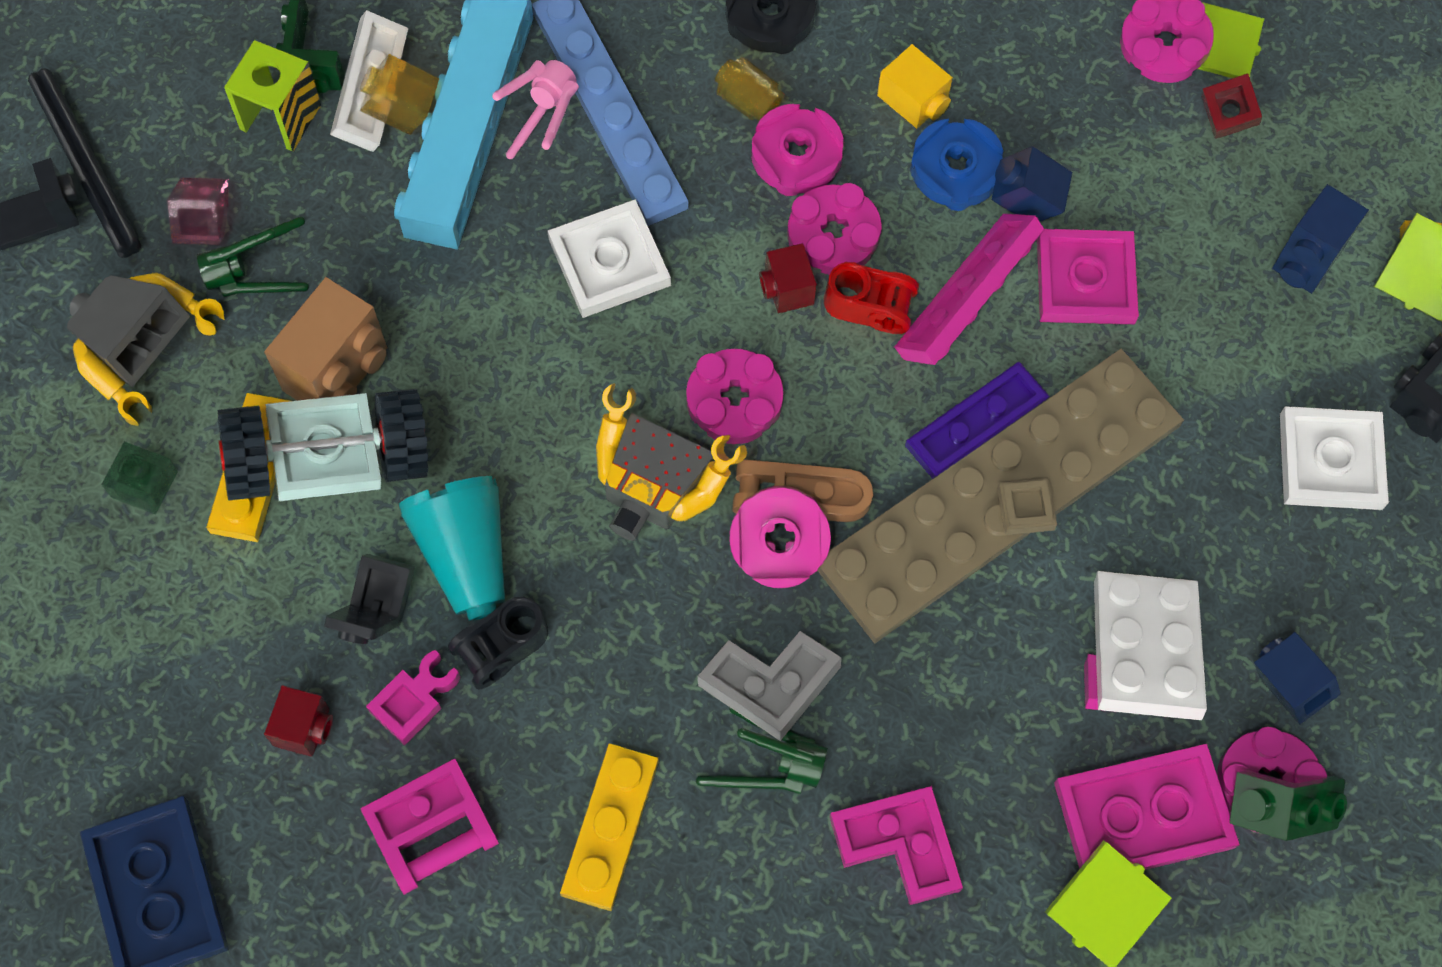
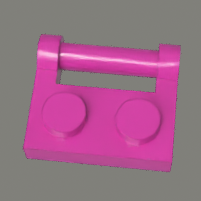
(420, 811)

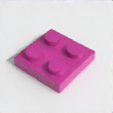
(1087, 276)

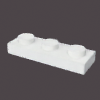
(373, 42)

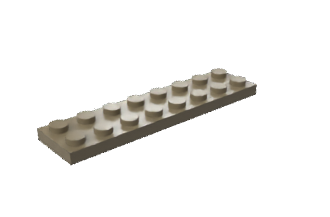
(956, 518)

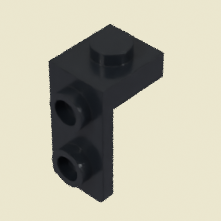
(39, 211)
(1419, 401)
(376, 600)

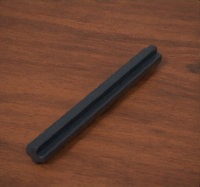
(84, 163)

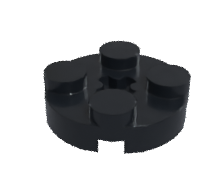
(770, 32)

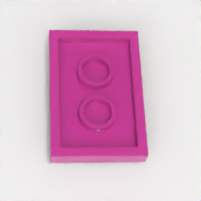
(1149, 809)

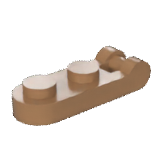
(840, 492)

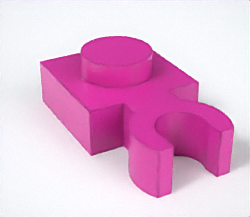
(408, 702)

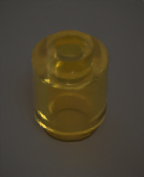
(748, 88)

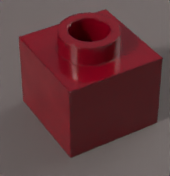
(1232, 91)
(788, 278)
(299, 721)

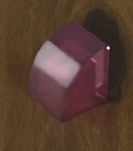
(198, 211)

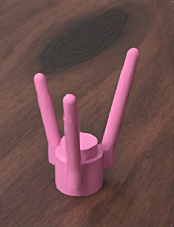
(551, 86)

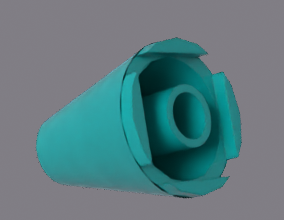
(461, 542)

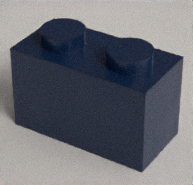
(1319, 239)

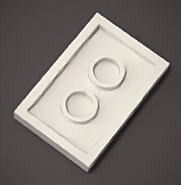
(1149, 646)

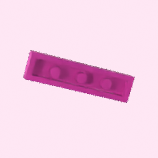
(969, 288)

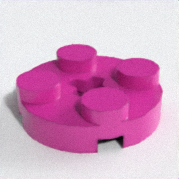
(1150, 54)
(790, 172)
(845, 206)
(741, 369)
(801, 556)
(1272, 751)

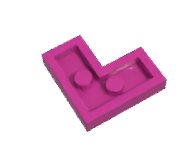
(904, 827)

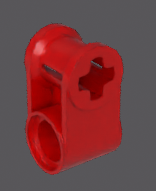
(874, 297)

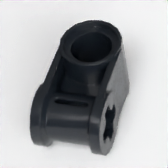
(497, 643)

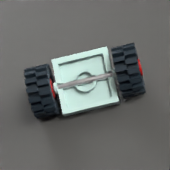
(323, 445)

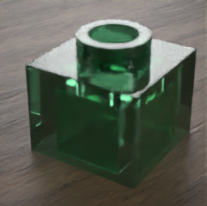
(146, 489)

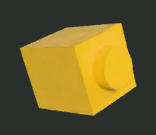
(915, 87)

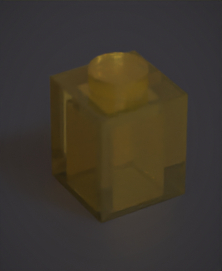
(398, 93)

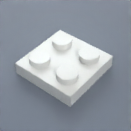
(609, 258)
(1333, 458)

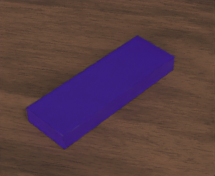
(976, 420)

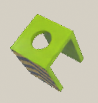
(291, 97)

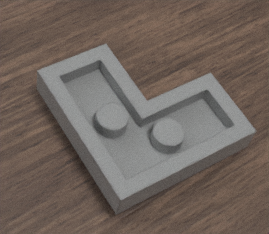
(773, 694)

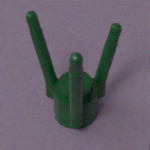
(224, 265)
(799, 760)

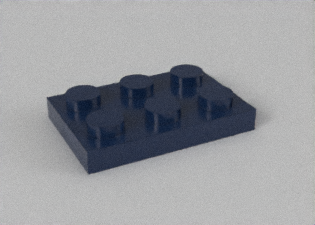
(154, 888)

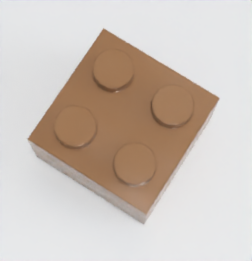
(327, 345)

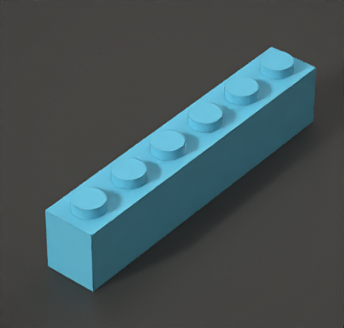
(463, 121)

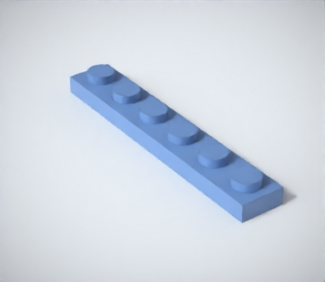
(611, 109)

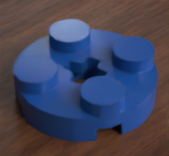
(951, 186)

